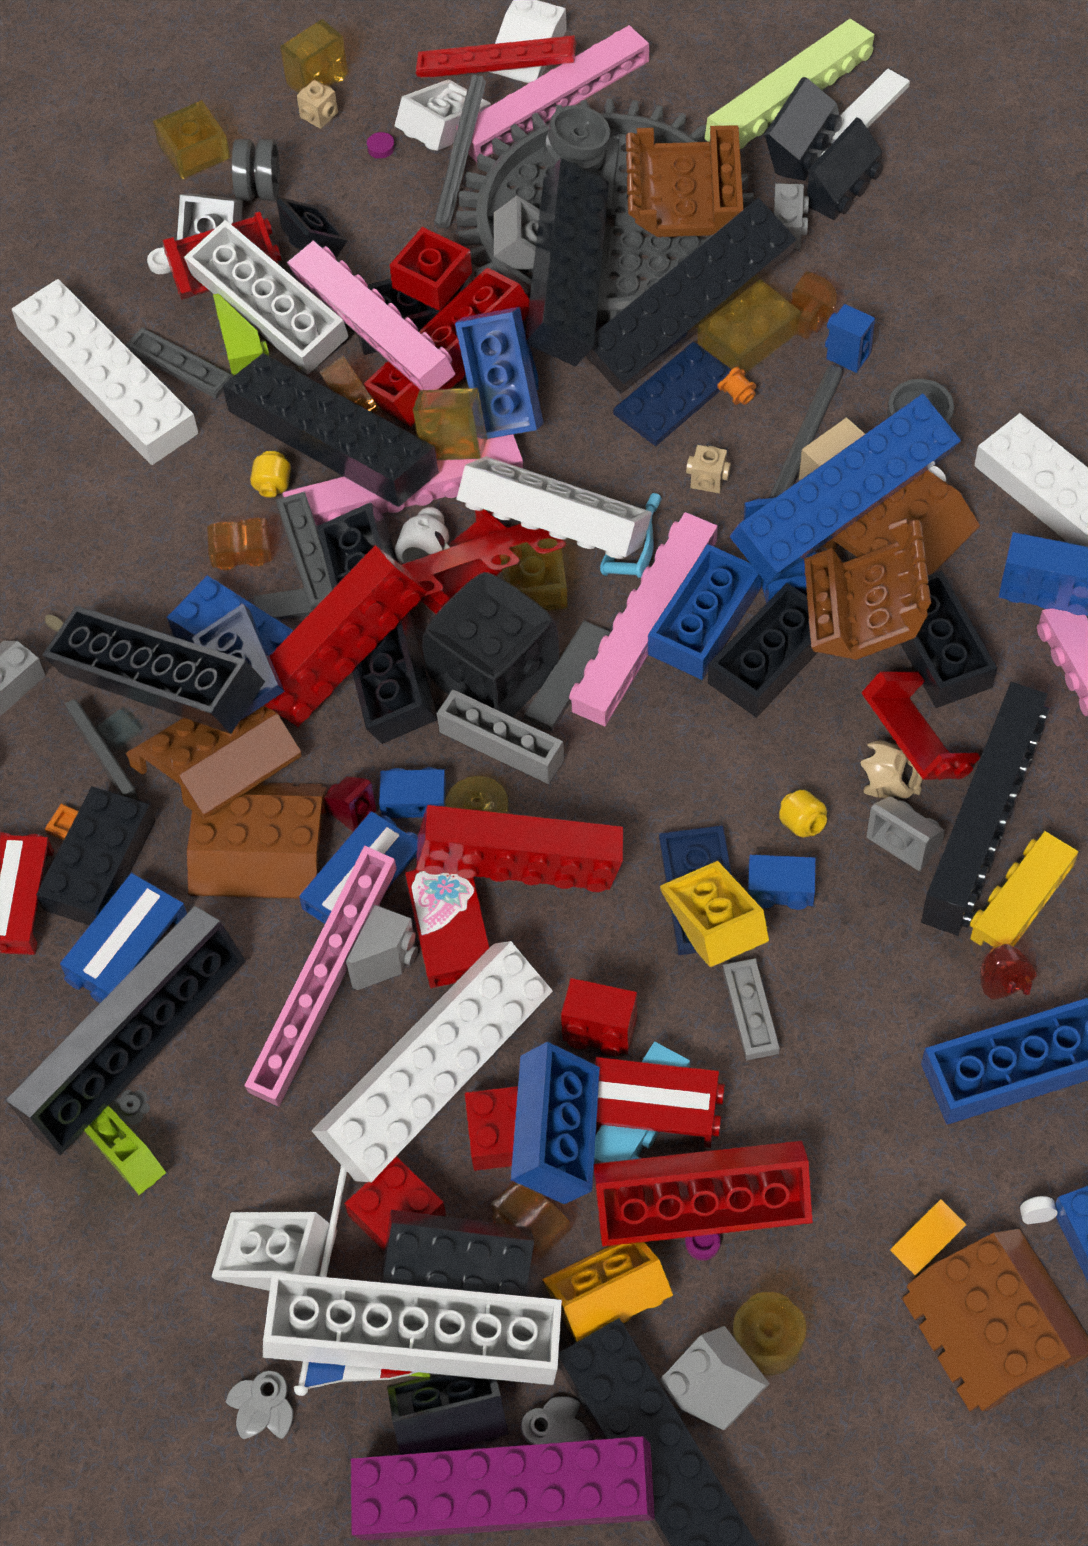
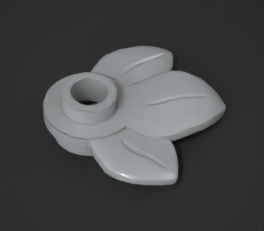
(260, 1410)
(559, 1423)

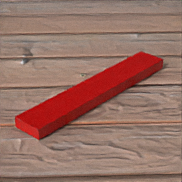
(496, 57)

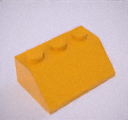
(608, 1287)

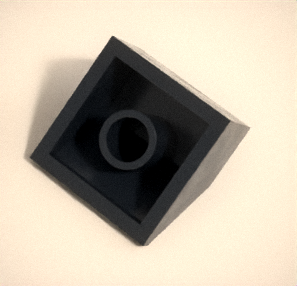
(307, 224)

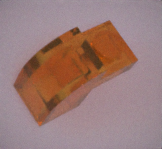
(817, 301)
(346, 383)

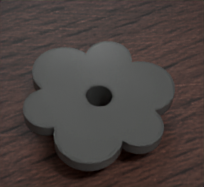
(132, 1114)

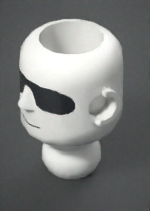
(422, 536)

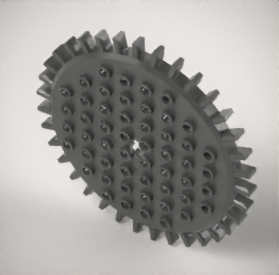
(519, 168)

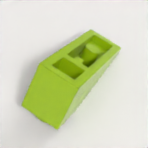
(239, 336)
(125, 1150)

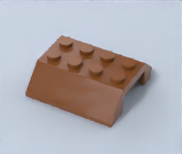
(684, 185)
(936, 504)
(870, 599)
(216, 764)
(258, 843)
(995, 1318)

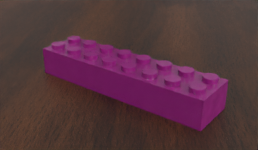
(502, 1489)

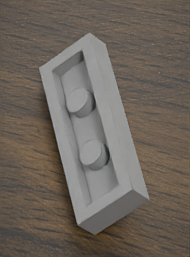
(750, 1009)

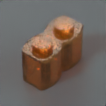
(239, 543)
(531, 1209)

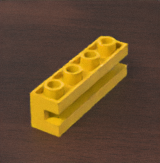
(1025, 892)

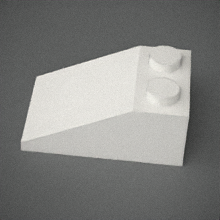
(529, 22)
(433, 113)
(270, 1243)

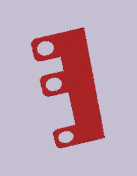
(483, 548)

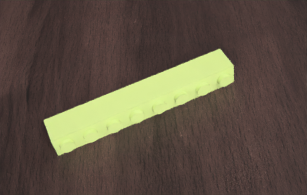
(820, 63)

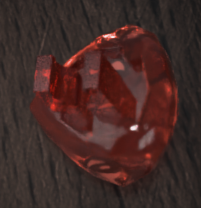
(1006, 972)

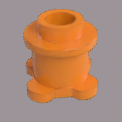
(738, 386)

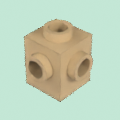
(317, 103)
(708, 468)

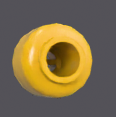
(270, 474)
(803, 813)

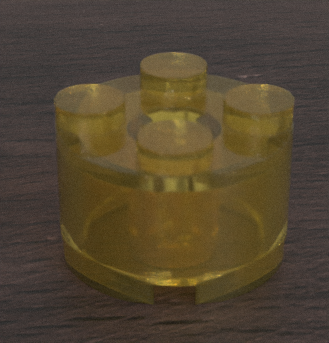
(787, 1326)

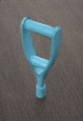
(608, 565)

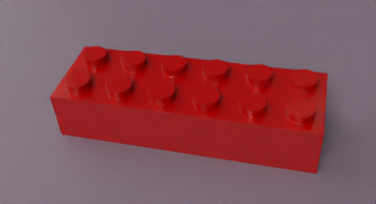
(483, 295)
(341, 633)
(519, 848)
(703, 1193)

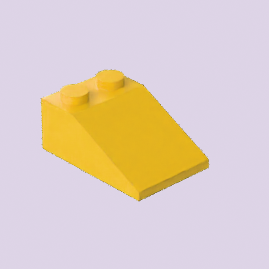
(716, 913)

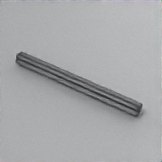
(459, 152)
(808, 429)

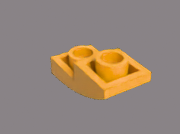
(928, 1237)

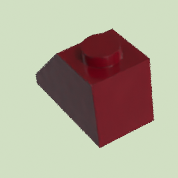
(350, 801)

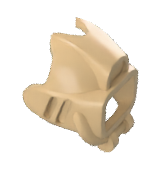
(886, 772)

